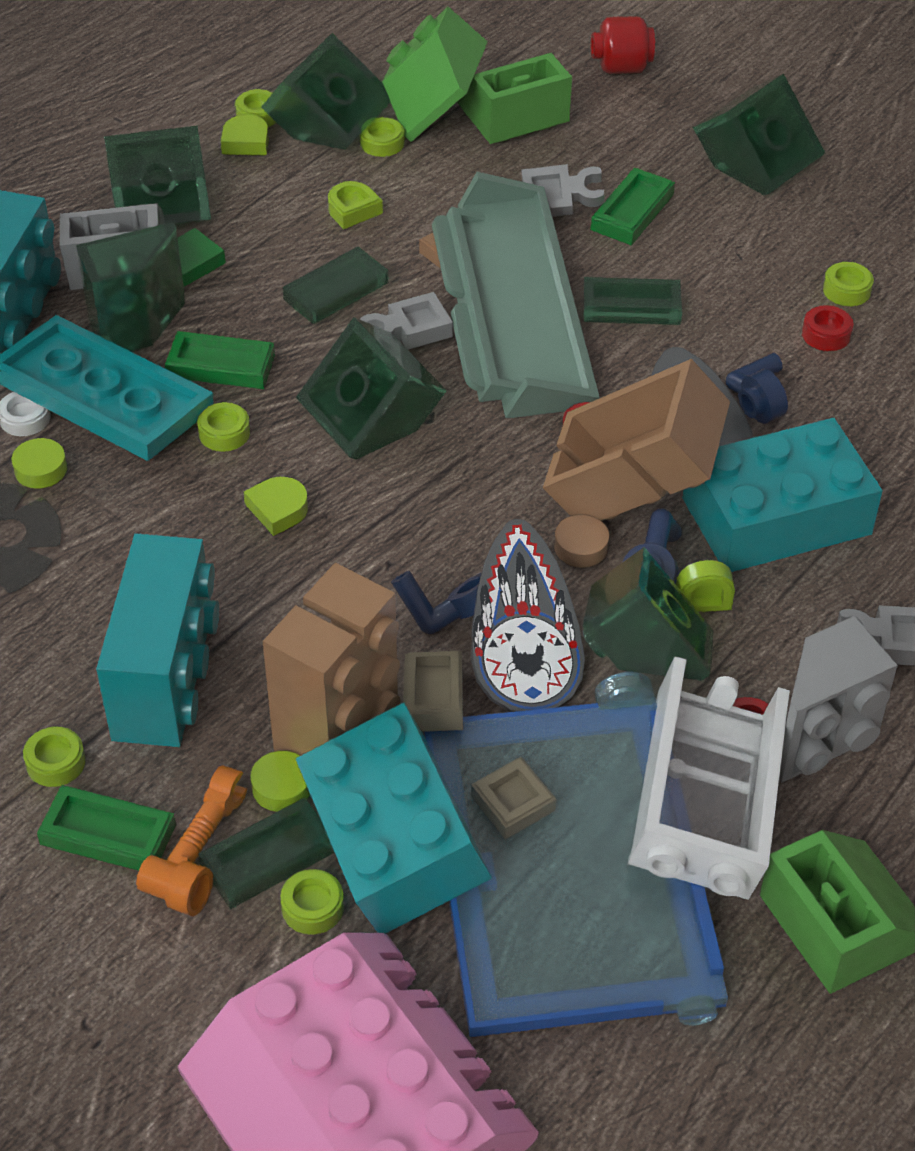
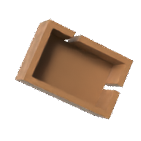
(638, 443)
(333, 673)

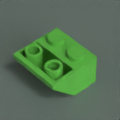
(519, 98)
(839, 907)

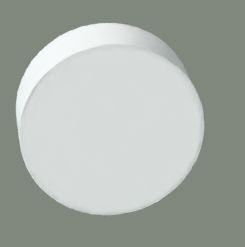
(22, 416)

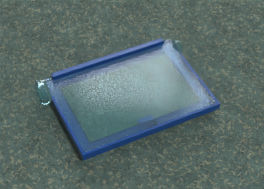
(565, 919)

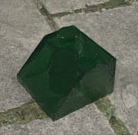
(328, 97)
(761, 136)
(160, 170)
(132, 284)
(369, 390)
(646, 621)

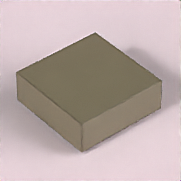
(513, 797)

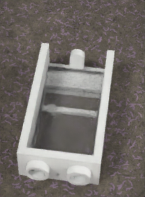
(710, 787)

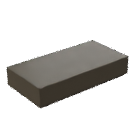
(434, 689)

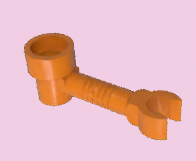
(178, 879)

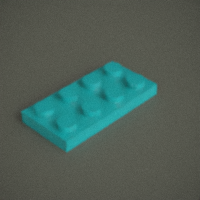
(102, 387)

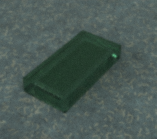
(335, 285)
(632, 301)
(267, 853)

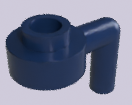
(760, 389)
(661, 530)
(429, 619)

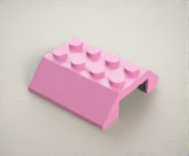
(347, 1062)

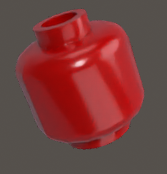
(623, 45)

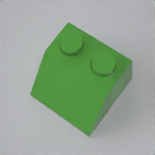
(432, 70)

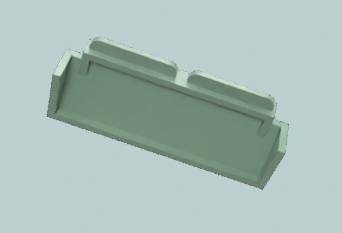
(514, 299)

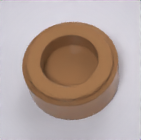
(581, 541)

